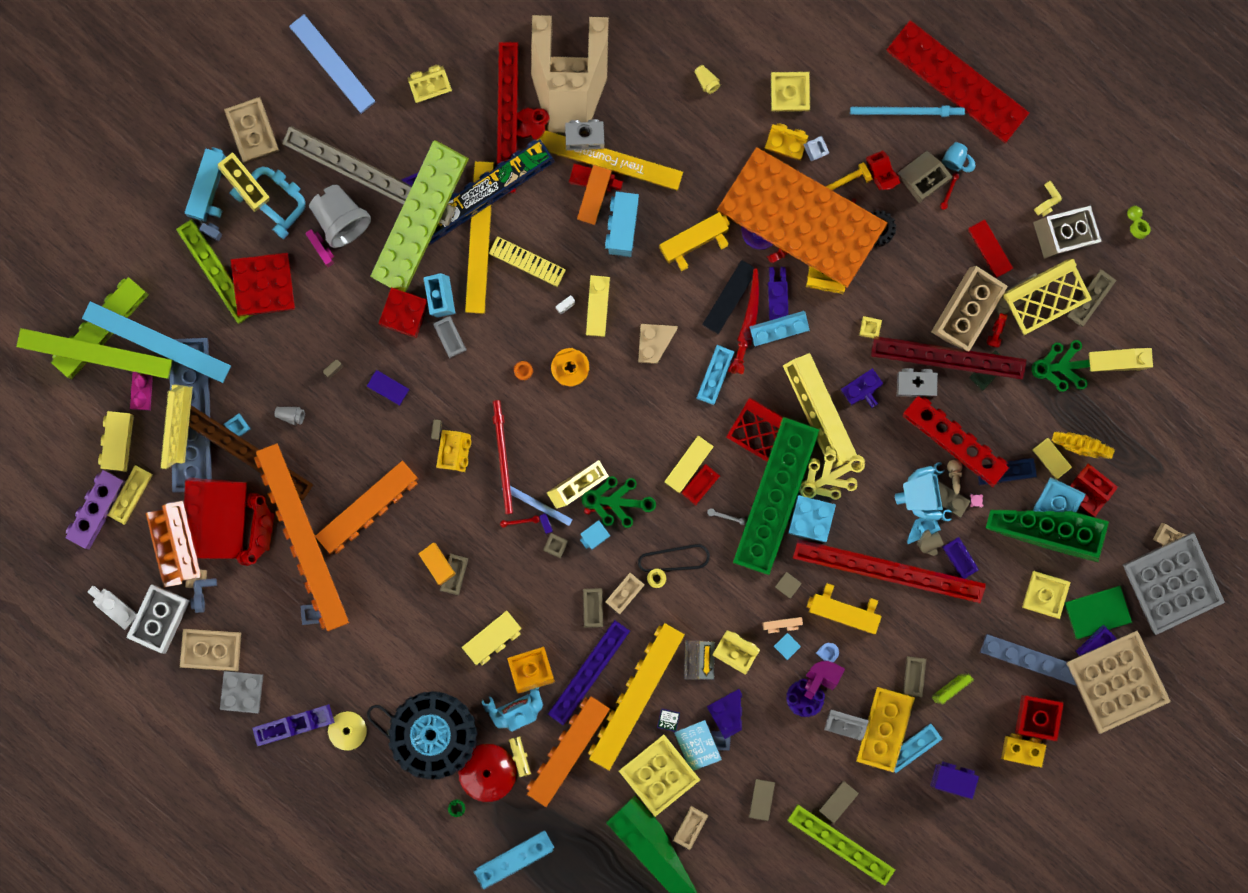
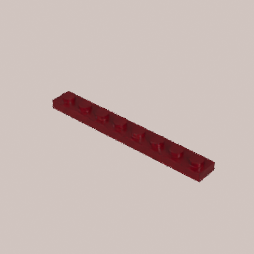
(948, 357)

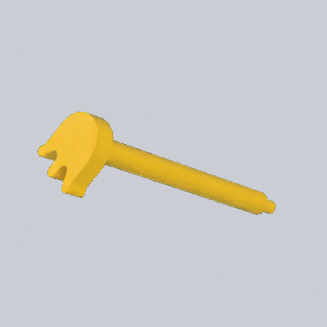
(863, 170)

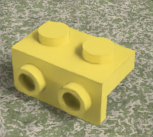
(736, 651)

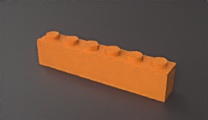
(367, 507)
(568, 751)

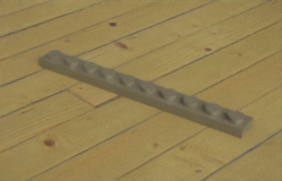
(354, 168)

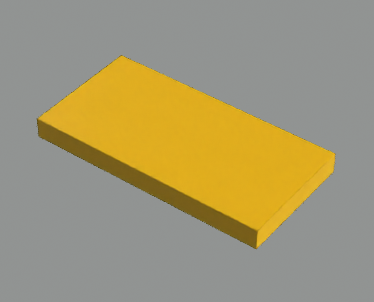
(885, 729)

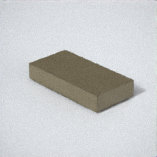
(459, 566)
(593, 607)
(914, 676)
(762, 799)
(838, 802)

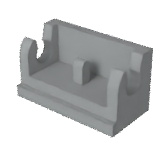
(846, 725)

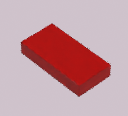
(700, 484)

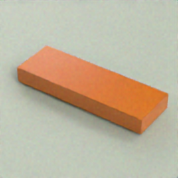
(594, 194)

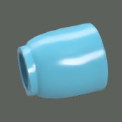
(956, 156)

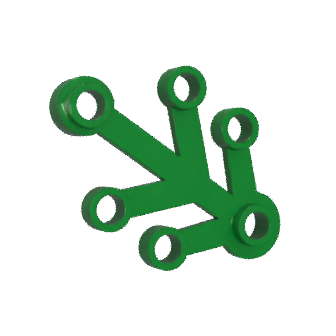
(1063, 367)
(615, 501)

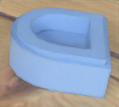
(828, 652)

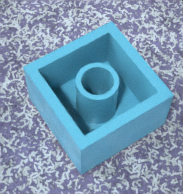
(811, 519)

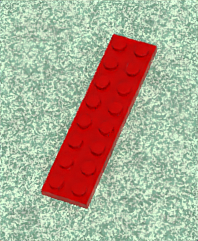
(957, 81)

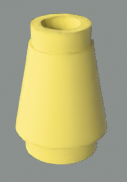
(708, 81)

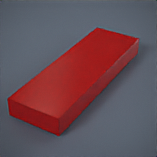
(990, 248)

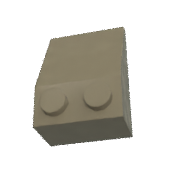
(1067, 231)

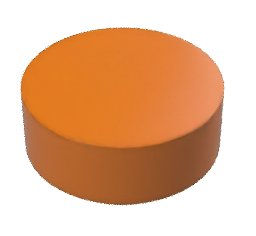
(523, 370)

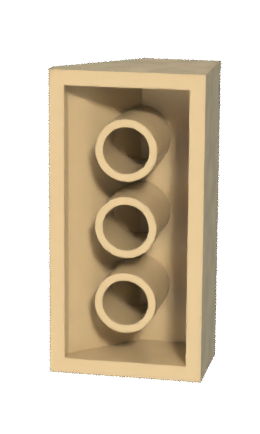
(969, 308)

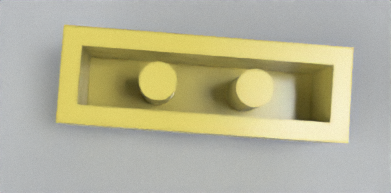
(243, 182)
(116, 441)
(492, 638)

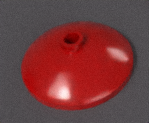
(501, 777)

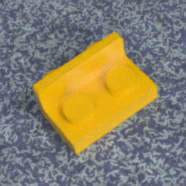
(786, 141)
(453, 450)

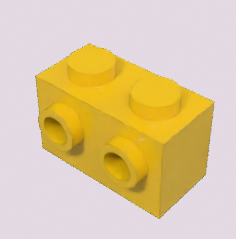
(1023, 751)

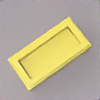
(1052, 458)

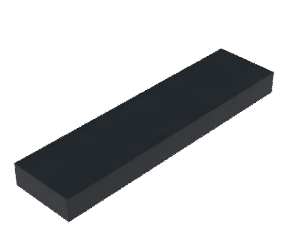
(729, 297)

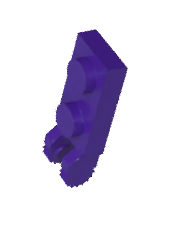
(777, 295)

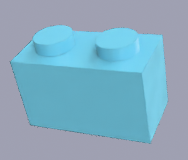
(439, 295)

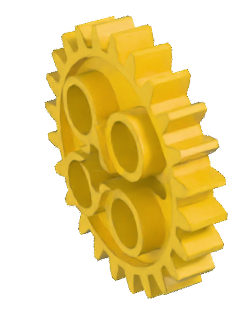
(1083, 445)

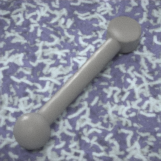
(711, 512)

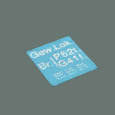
(697, 745)

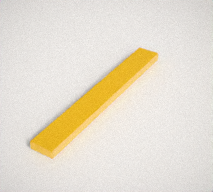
(478, 251)

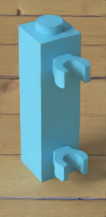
(205, 186)

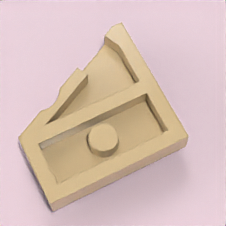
(654, 341)

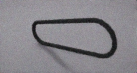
(674, 549)

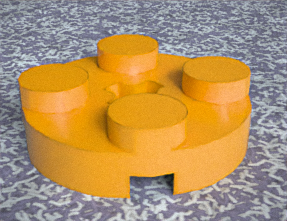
(560, 362)

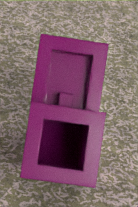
(822, 673)

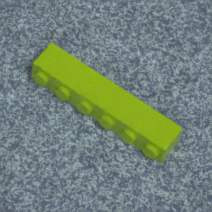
(123, 302)

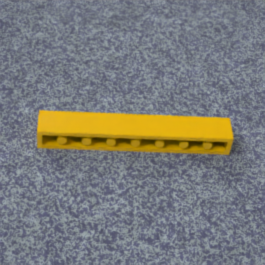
(636, 697)

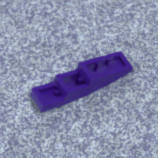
(293, 725)

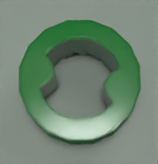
(454, 802)

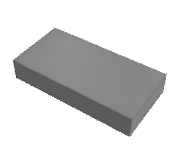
(449, 337)

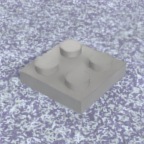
(241, 692)

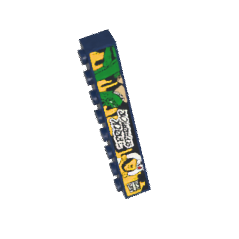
(495, 185)

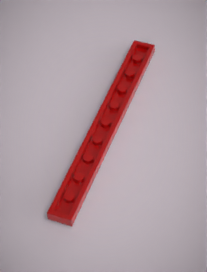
(889, 571)

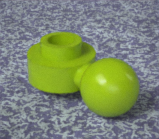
(1139, 227)

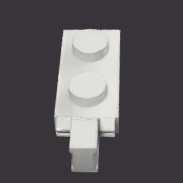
(113, 607)

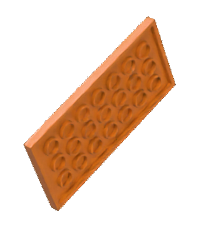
(802, 217)

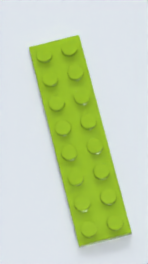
(419, 216)

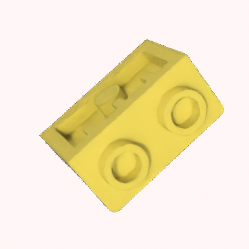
(429, 83)

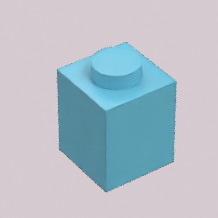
(594, 535)

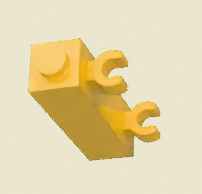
(695, 237)
(843, 613)

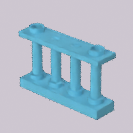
(514, 859)

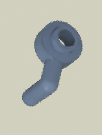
(198, 601)

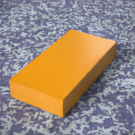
(437, 563)

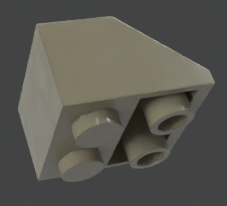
(924, 176)

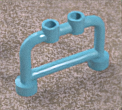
(292, 189)

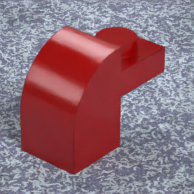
(882, 171)

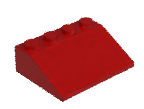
(215, 516)

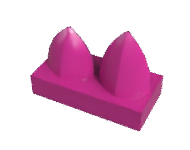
(141, 391)

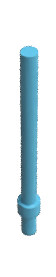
(944, 111)

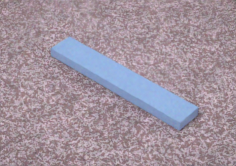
(332, 64)

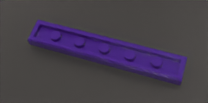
(589, 672)

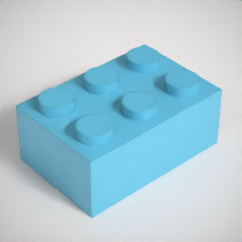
(622, 224)

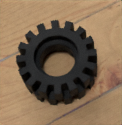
(890, 228)

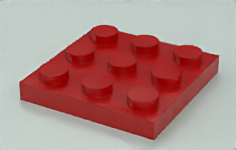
(262, 284)

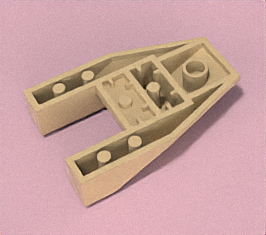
(568, 85)

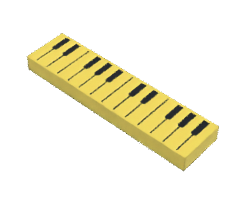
(527, 261)

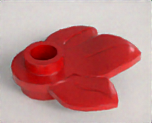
(530, 124)

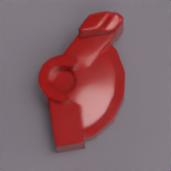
(997, 329)

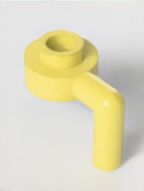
(1045, 208)

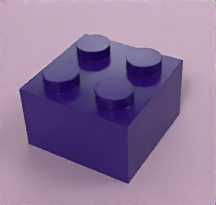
(958, 782)

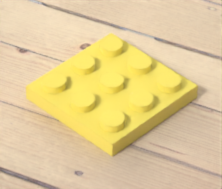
(659, 775)

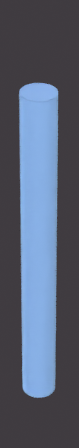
(540, 506)

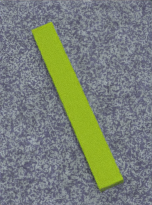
(94, 353)

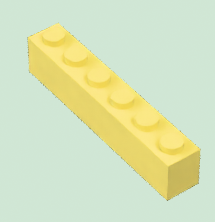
(819, 408)

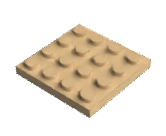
(1118, 682)

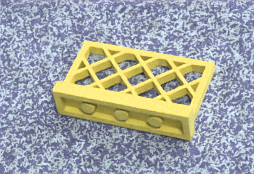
(1039, 281)
(176, 425)

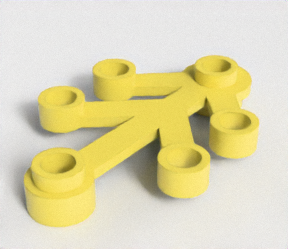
(829, 477)

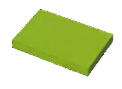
(952, 688)

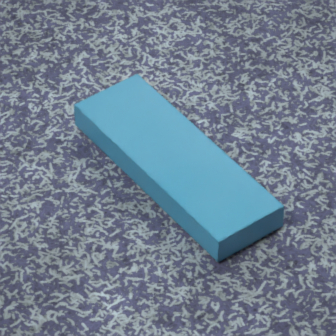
(715, 375)
(917, 746)

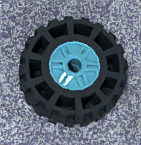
(411, 732)

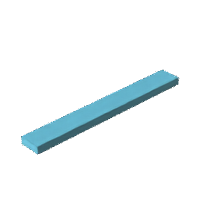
(156, 342)

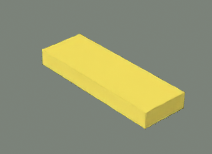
(688, 464)
(130, 494)

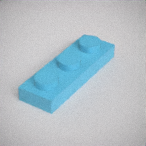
(779, 328)

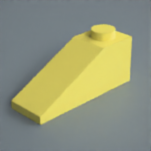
(597, 305)
(1121, 360)
(577, 484)

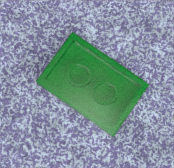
(1097, 609)

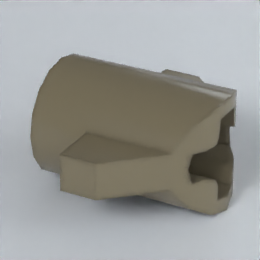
(930, 542)

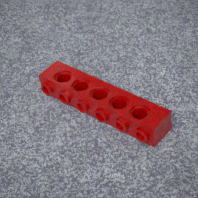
(990, 475)

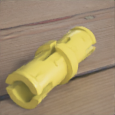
(519, 756)

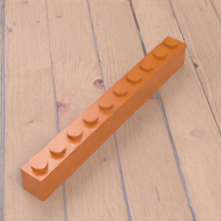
(302, 538)

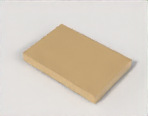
(251, 130)
(210, 650)

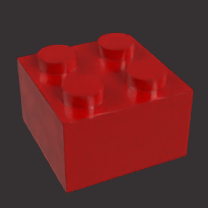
(403, 312)
(1039, 718)

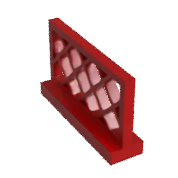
(762, 412)

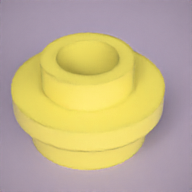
(656, 572)

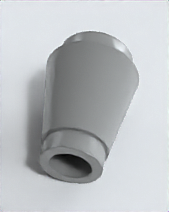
(292, 415)

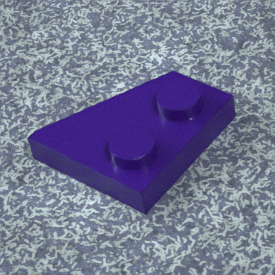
(728, 713)

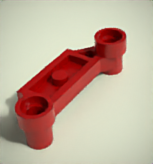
(260, 530)

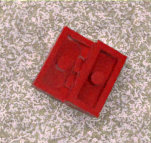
(1096, 488)

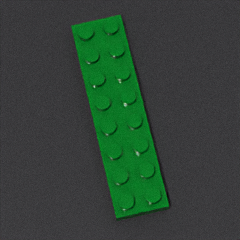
(776, 496)

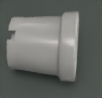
(339, 216)

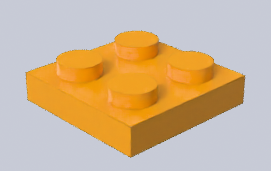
(530, 670)

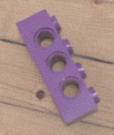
(86, 538)

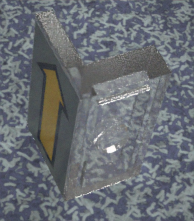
(699, 660)

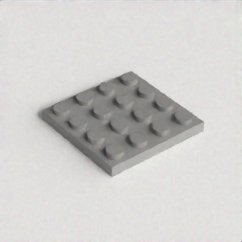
(1173, 583)

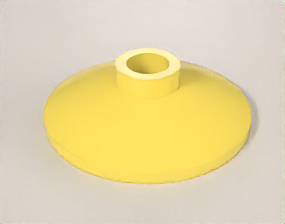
(357, 731)

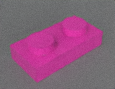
(316, 241)

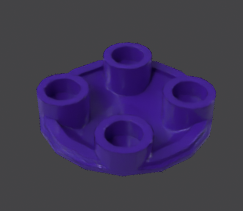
(801, 704)

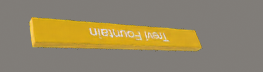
(616, 162)

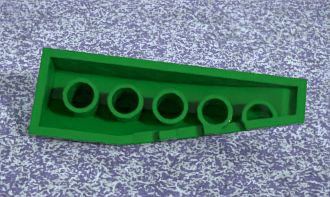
(1057, 531)
(650, 845)

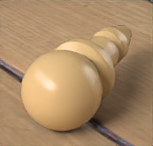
(955, 468)

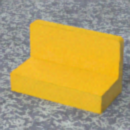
(820, 281)

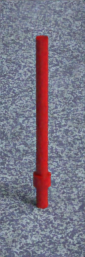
(498, 421)

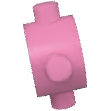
(976, 500)

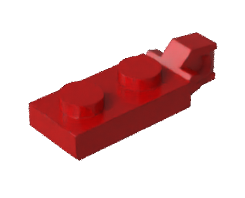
(581, 174)

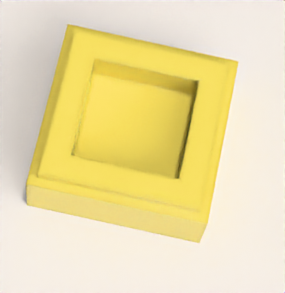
(870, 327)

